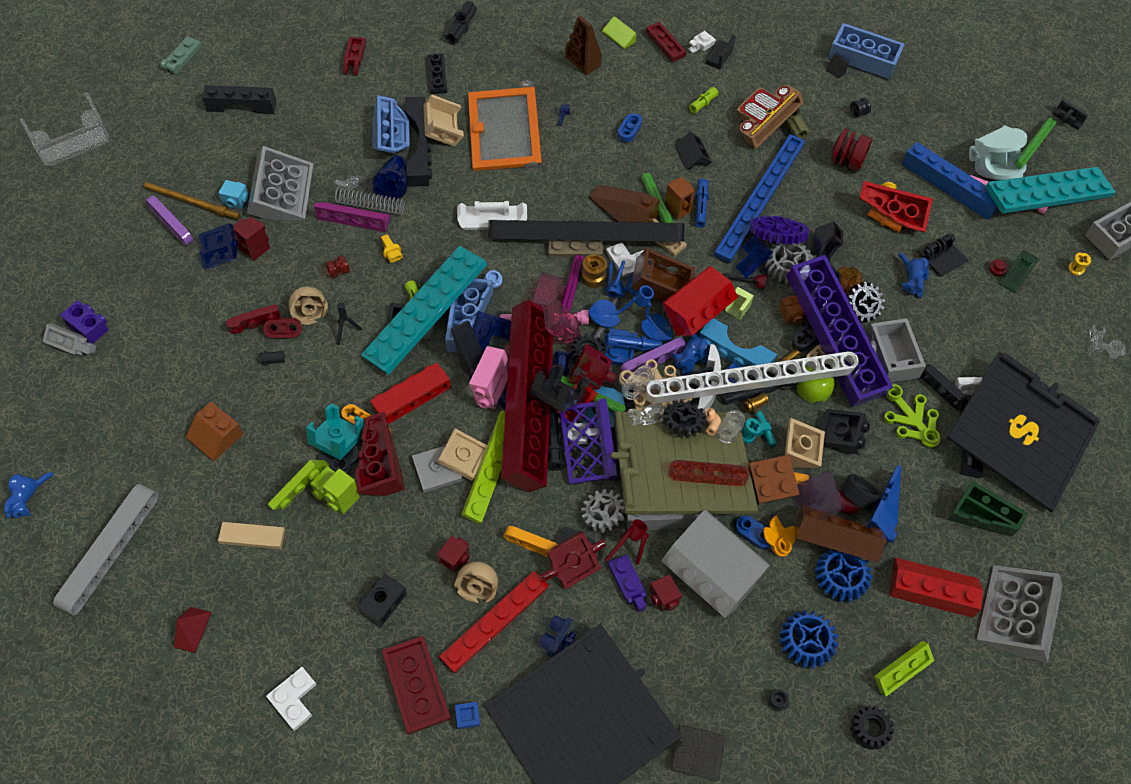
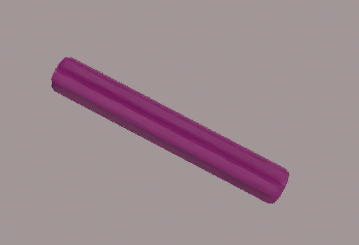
(572, 281)

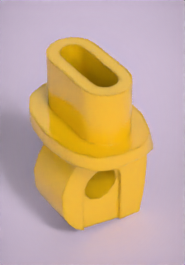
(391, 251)

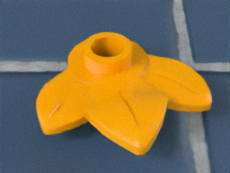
(779, 537)

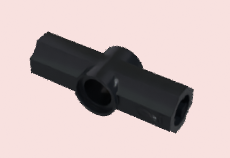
(461, 22)

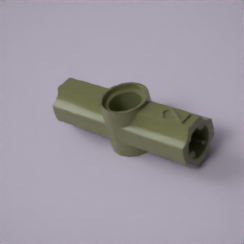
(796, 125)

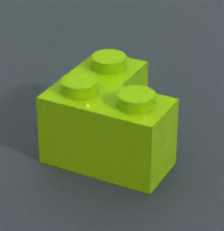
(336, 489)

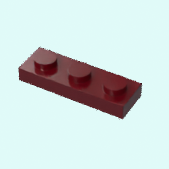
(666, 41)

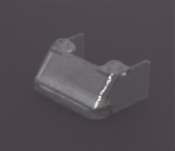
(71, 144)

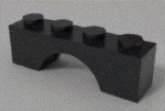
(260, 99)
(827, 241)

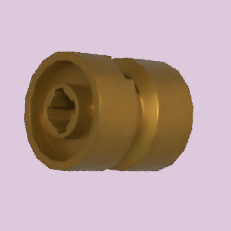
(594, 271)

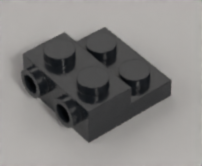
(845, 430)

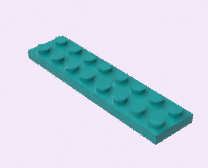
(1049, 189)
(423, 310)

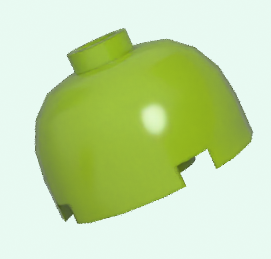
(817, 389)

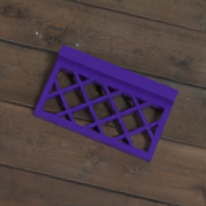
(605, 439)

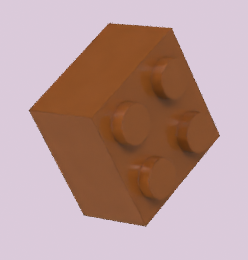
(773, 480)

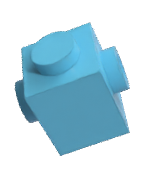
(234, 194)

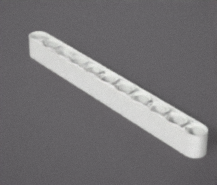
(758, 371)

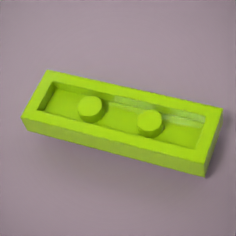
(904, 668)

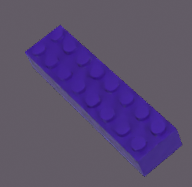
(838, 328)

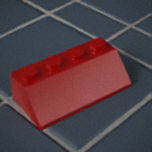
(699, 301)
(936, 587)

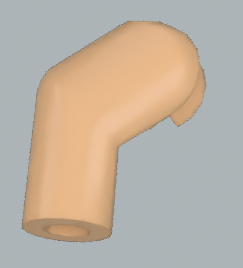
(713, 420)

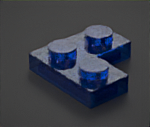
(757, 254)
(488, 325)

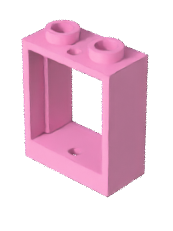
(490, 377)

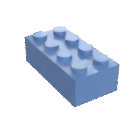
(867, 50)

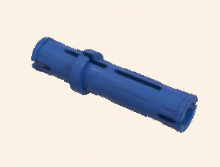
(701, 196)
(632, 342)

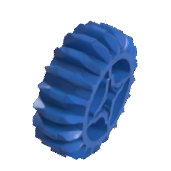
(856, 568)
(798, 624)

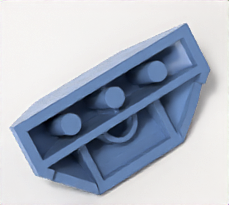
(389, 126)

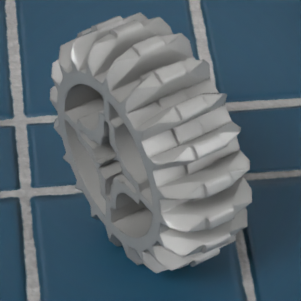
(789, 256)

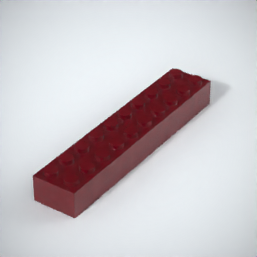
(526, 415)

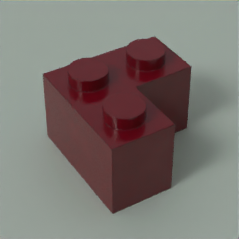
(251, 237)

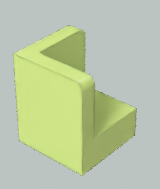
(740, 305)

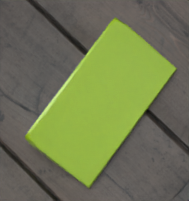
(619, 33)

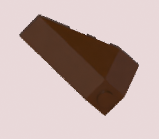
(583, 47)

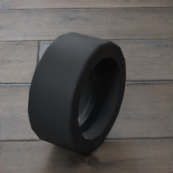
(860, 492)

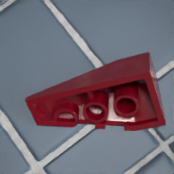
(378, 463)

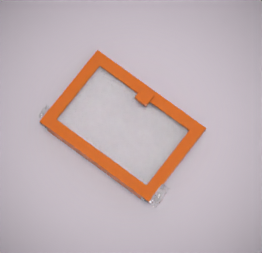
(505, 128)

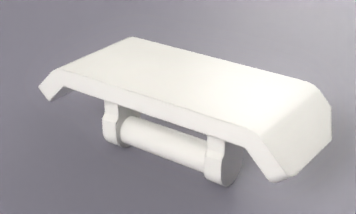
(477, 216)

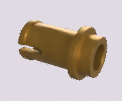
(752, 404)

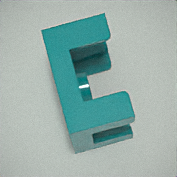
(335, 434)

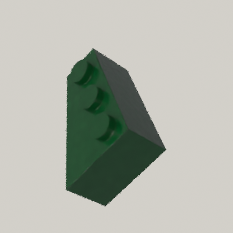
(987, 511)

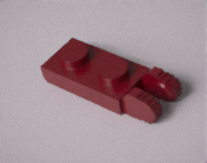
(354, 54)
(252, 319)

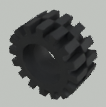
(579, 344)
(862, 736)

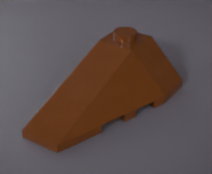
(626, 204)

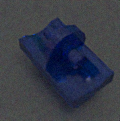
(561, 626)

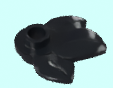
(346, 461)

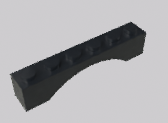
(417, 166)

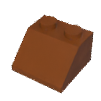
(213, 431)

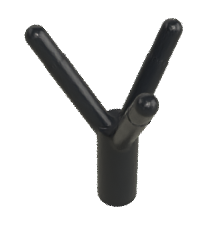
(343, 317)

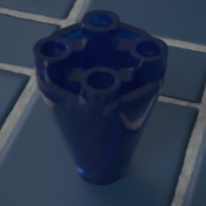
(391, 178)

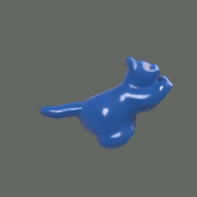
(917, 272)
(693, 352)
(21, 491)

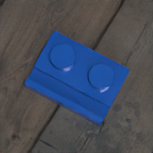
(619, 354)

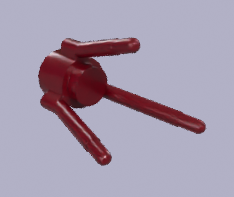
(635, 532)

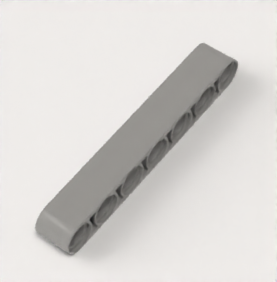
(105, 549)

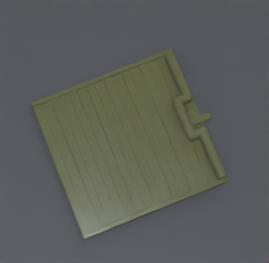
(645, 464)

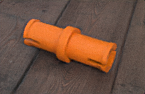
(884, 220)

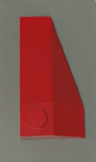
(901, 206)

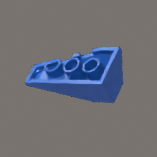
(886, 512)

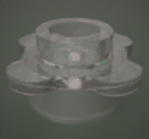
(1115, 345)

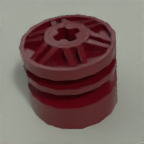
(851, 149)

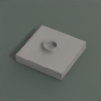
(432, 474)

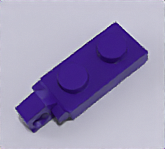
(628, 582)

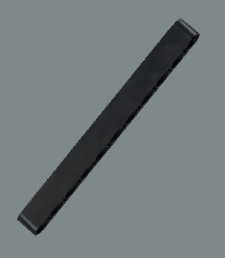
(586, 230)

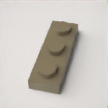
(570, 248)

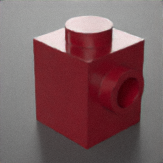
(454, 553)
(665, 593)

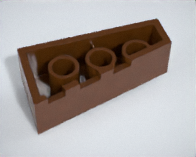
(839, 534)

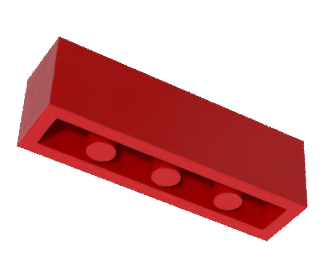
(411, 393)

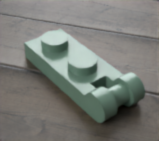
(181, 55)

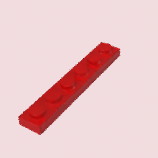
(493, 622)

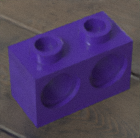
(84, 321)

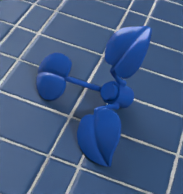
(654, 327)

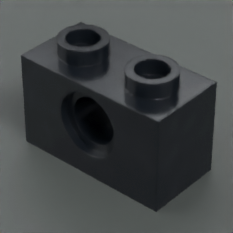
(380, 612)

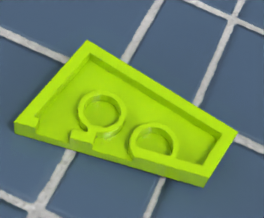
(298, 484)

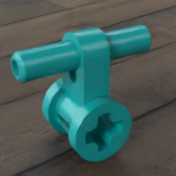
(758, 428)

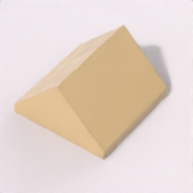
(804, 445)

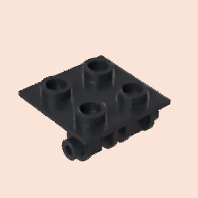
(943, 255)

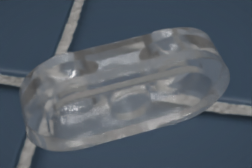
(637, 383)
(731, 426)

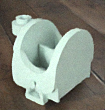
(997, 152)

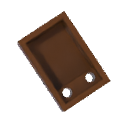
(653, 272)

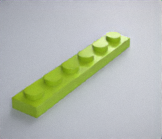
(487, 475)

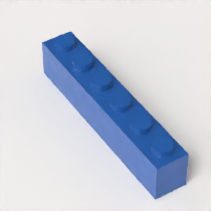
(950, 180)

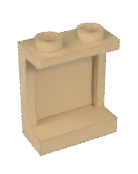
(441, 120)

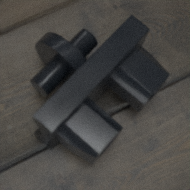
(1070, 114)

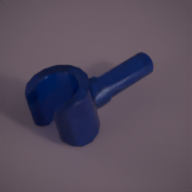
(565, 110)

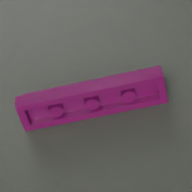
(352, 216)

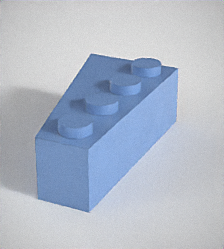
(466, 306)

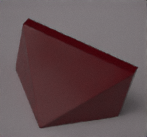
(190, 629)

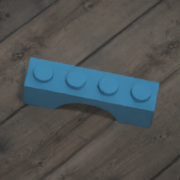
(716, 334)

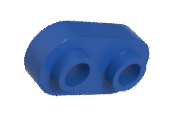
(629, 127)
(752, 533)

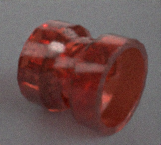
(337, 266)

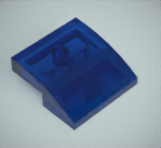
(218, 246)

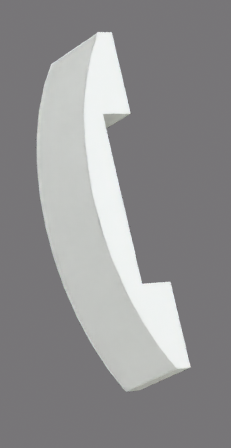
(713, 361)

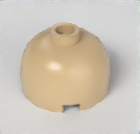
(306, 302)
(477, 581)

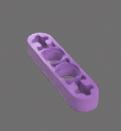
(169, 220)
(658, 354)

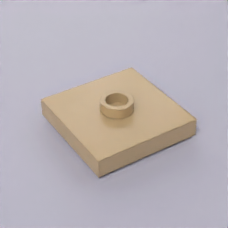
(462, 454)

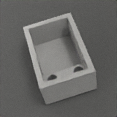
(897, 349)

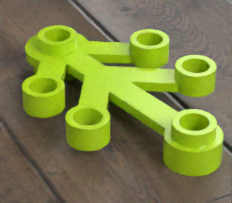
(913, 419)

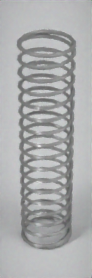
(368, 201)

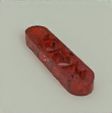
(708, 476)

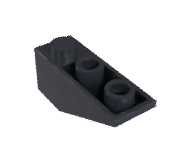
(467, 347)

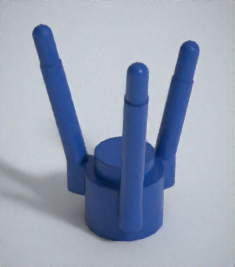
(615, 288)

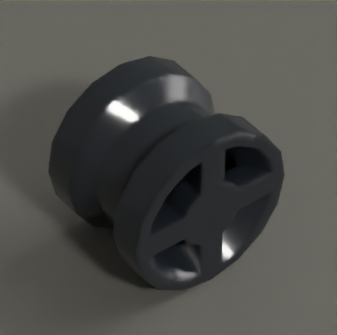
(860, 107)

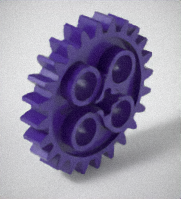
(779, 230)

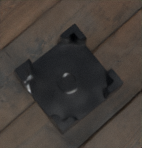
(556, 392)

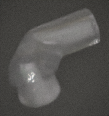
(349, 183)

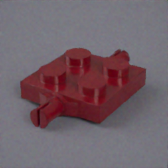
(573, 560)

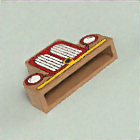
(766, 112)

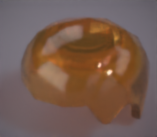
(849, 277)

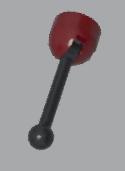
(759, 281)

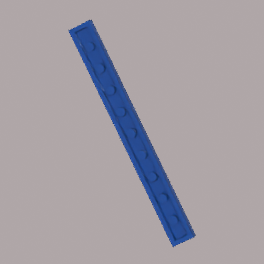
(759, 198)

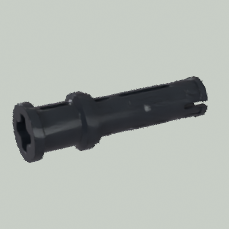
(554, 449)

